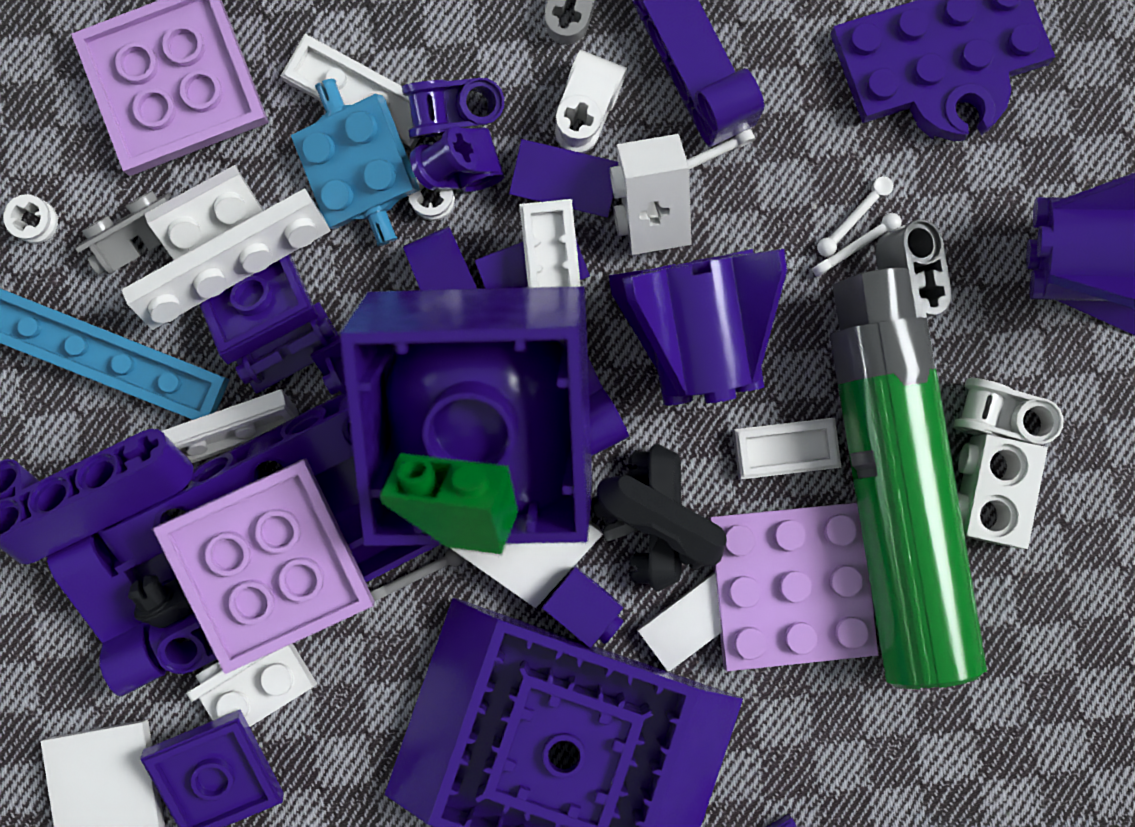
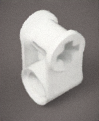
(587, 97)
(1000, 412)

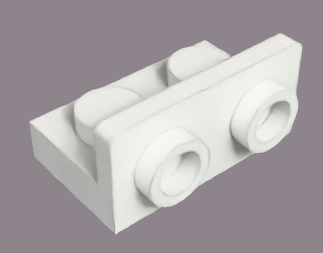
(203, 212)
(255, 687)

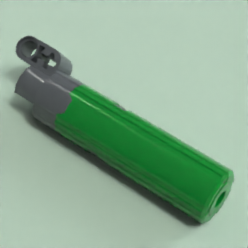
(905, 462)

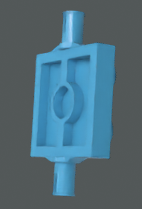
(355, 162)

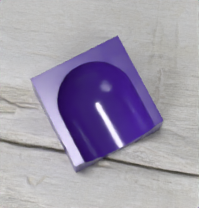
(477, 382)

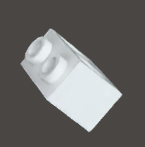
(1012, 495)

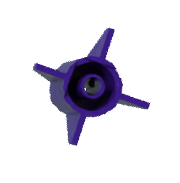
(1087, 251)
(705, 321)

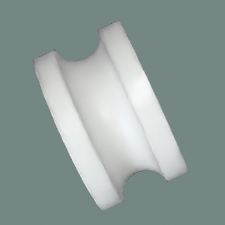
(432, 213)
(14, 224)

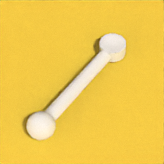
(738, 141)
(880, 189)
(889, 222)

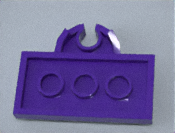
(939, 56)

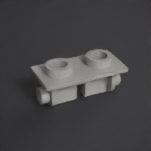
(112, 241)

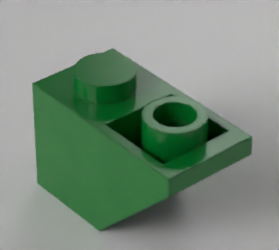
(454, 501)

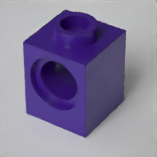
(584, 608)

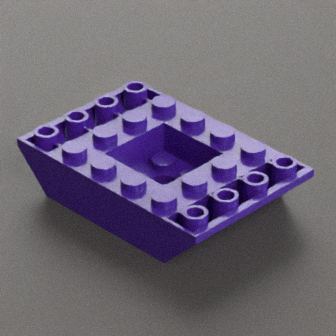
(512, 691)

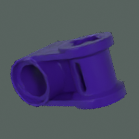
(442, 104)
(458, 161)

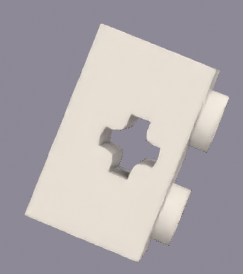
(653, 194)

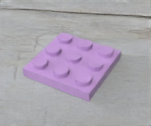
(169, 80)
(264, 566)
(794, 588)

